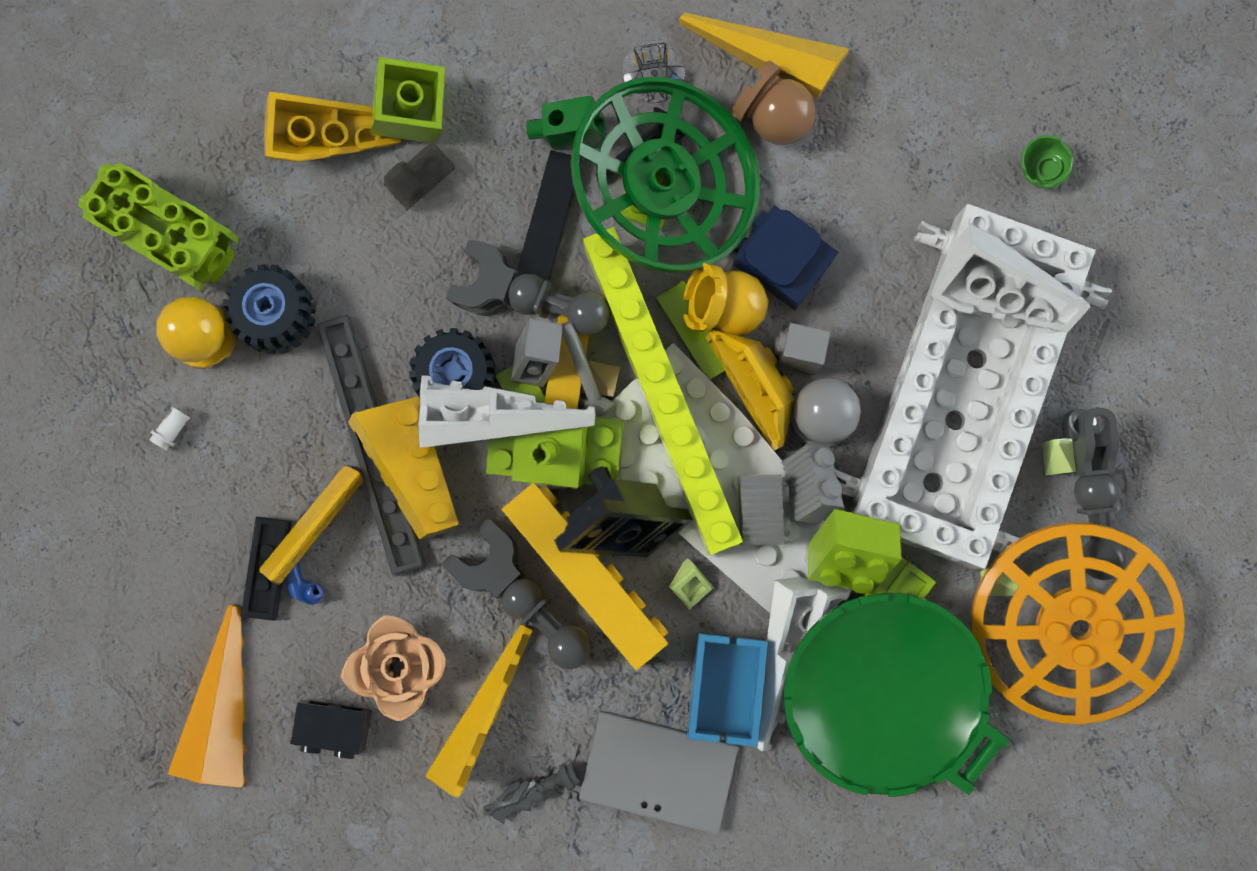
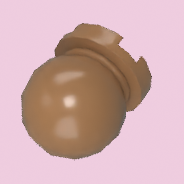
(778, 107)

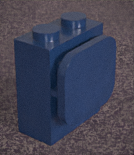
(784, 255)

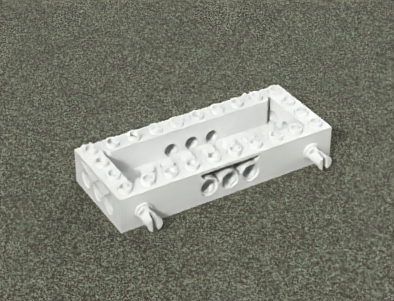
(994, 401)

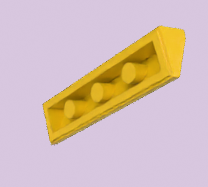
(311, 525)

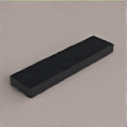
(548, 217)

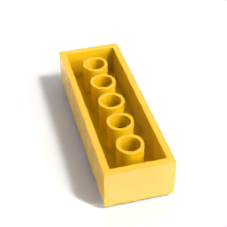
(587, 578)

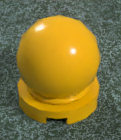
(724, 301)
(195, 332)

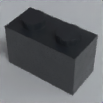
(330, 728)

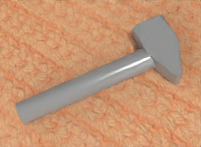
(584, 371)

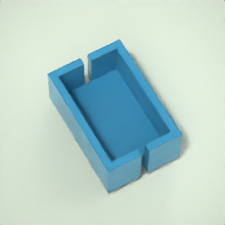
(727, 689)

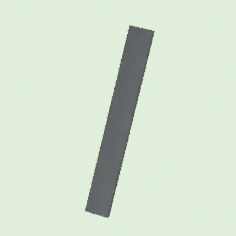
(354, 396)

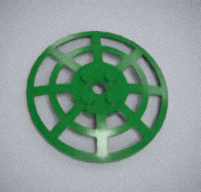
(676, 164)

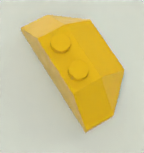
(757, 383)

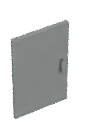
(657, 769)

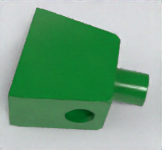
(561, 122)

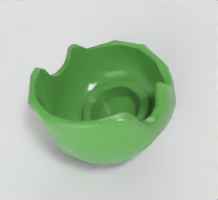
(1046, 162)

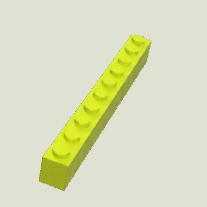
(663, 395)

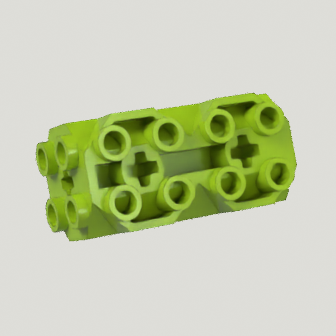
(158, 225)

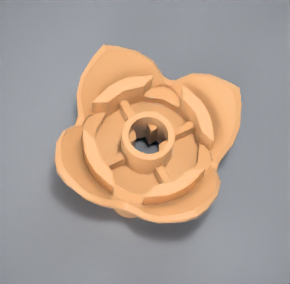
(369, 672)

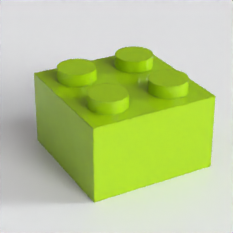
(407, 100)
(853, 551)

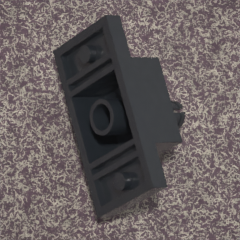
(621, 519)

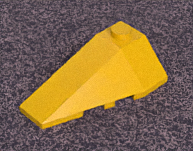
(317, 128)

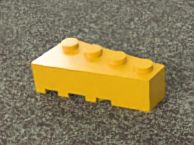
(411, 472)

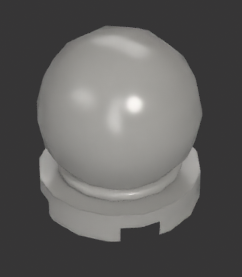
(825, 412)

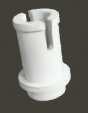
(169, 428)

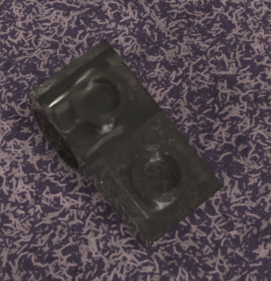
(414, 179)

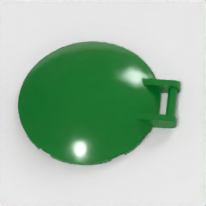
(891, 697)

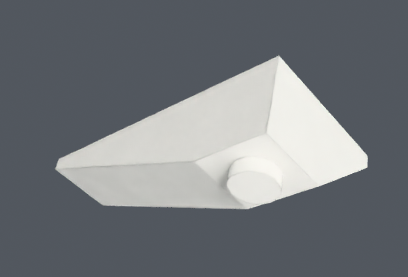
(997, 280)

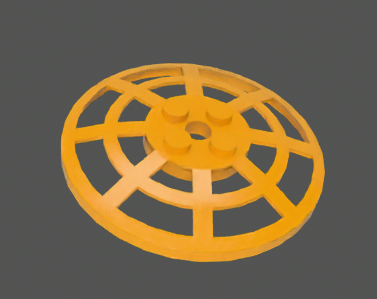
(1072, 604)

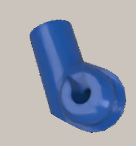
(302, 589)

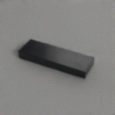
(261, 595)

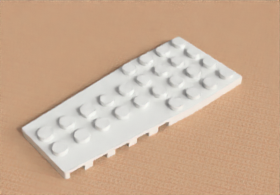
(734, 451)

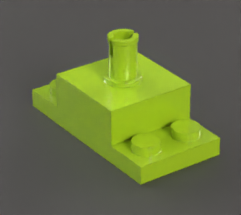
(559, 455)

